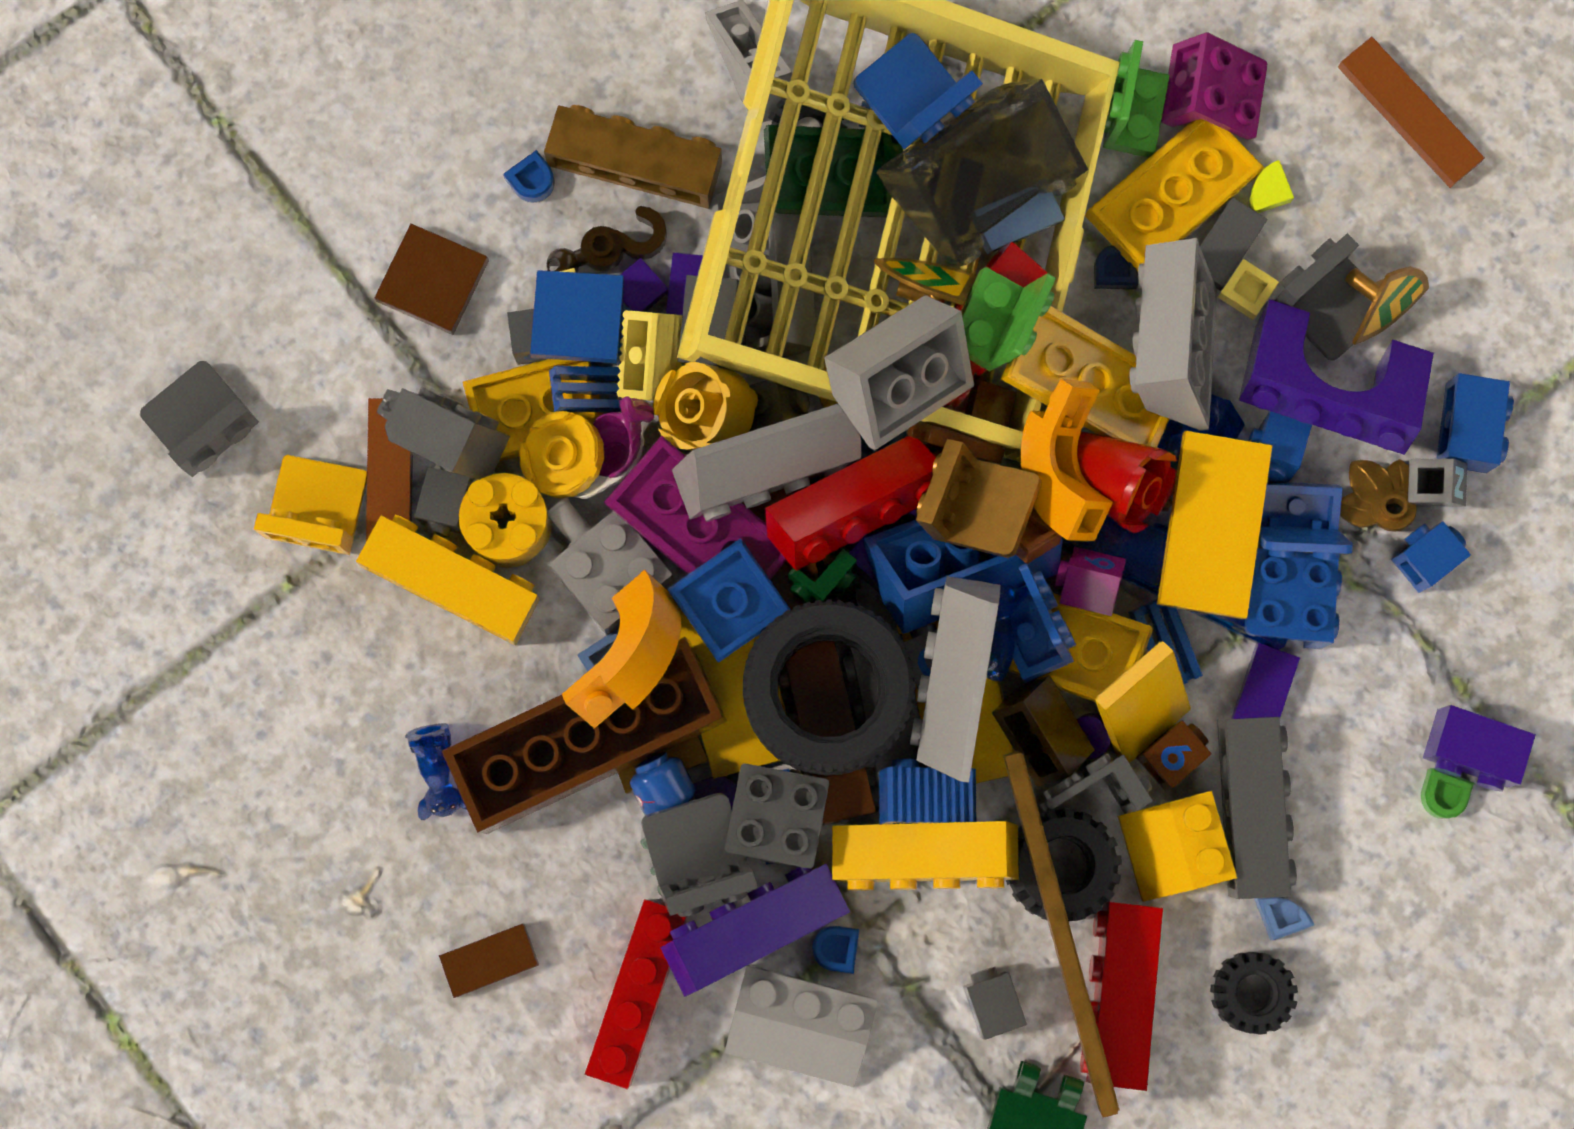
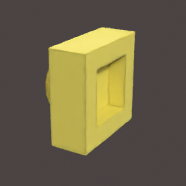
(1248, 289)

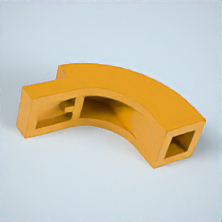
(1051, 452)
(638, 656)

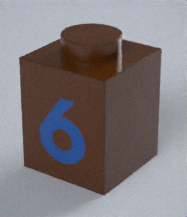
(1175, 754)

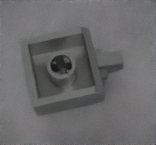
(443, 431)

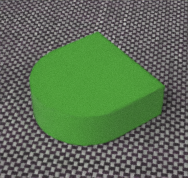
(1445, 794)

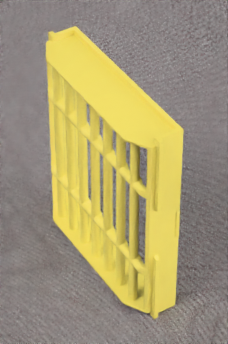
(946, 31)

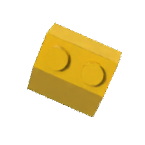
(1177, 846)

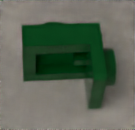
(835, 579)

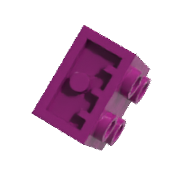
(1214, 84)

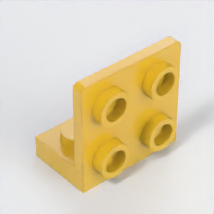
(314, 505)

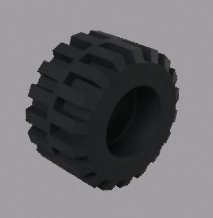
(1100, 861)

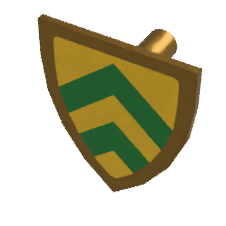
(928, 278)
(1389, 298)

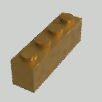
(633, 155)

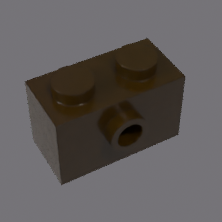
(1043, 731)

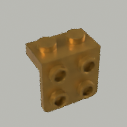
(977, 502)

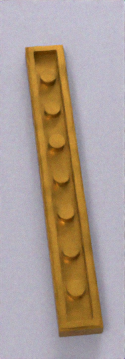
(1061, 934)

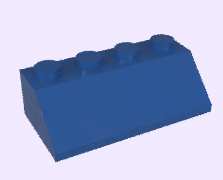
(913, 564)

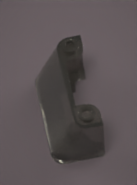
(984, 167)

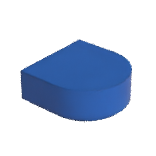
(531, 178)
(836, 948)

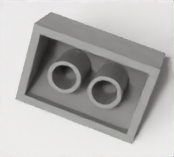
(901, 370)
(801, 1026)

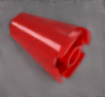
(1129, 475)

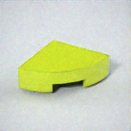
(1270, 189)

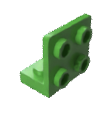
(1135, 106)
(1002, 317)

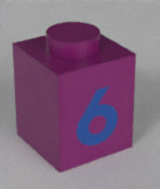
(1090, 580)

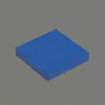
(577, 316)
(728, 600)

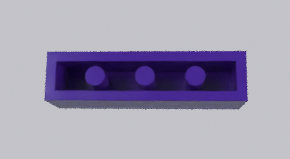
(753, 930)

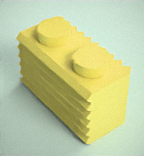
(647, 352)

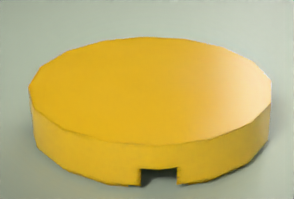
(562, 454)

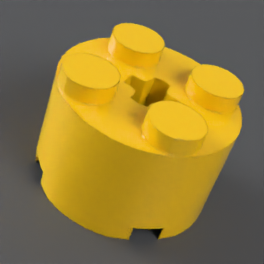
(703, 405)
(489, 501)

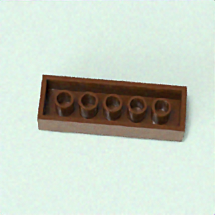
(557, 753)

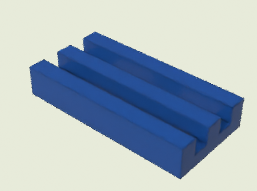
(586, 373)
(1177, 631)

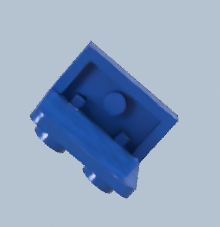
(914, 91)
(1303, 520)
(1295, 599)
(1040, 635)

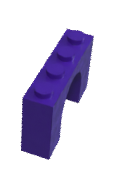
(1285, 384)

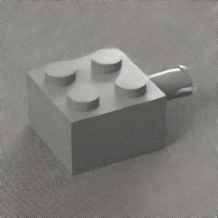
(601, 561)

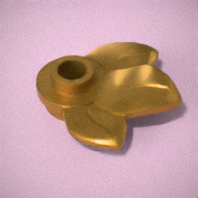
(1374, 491)

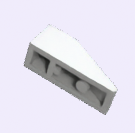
(737, 39)

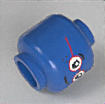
(661, 783)

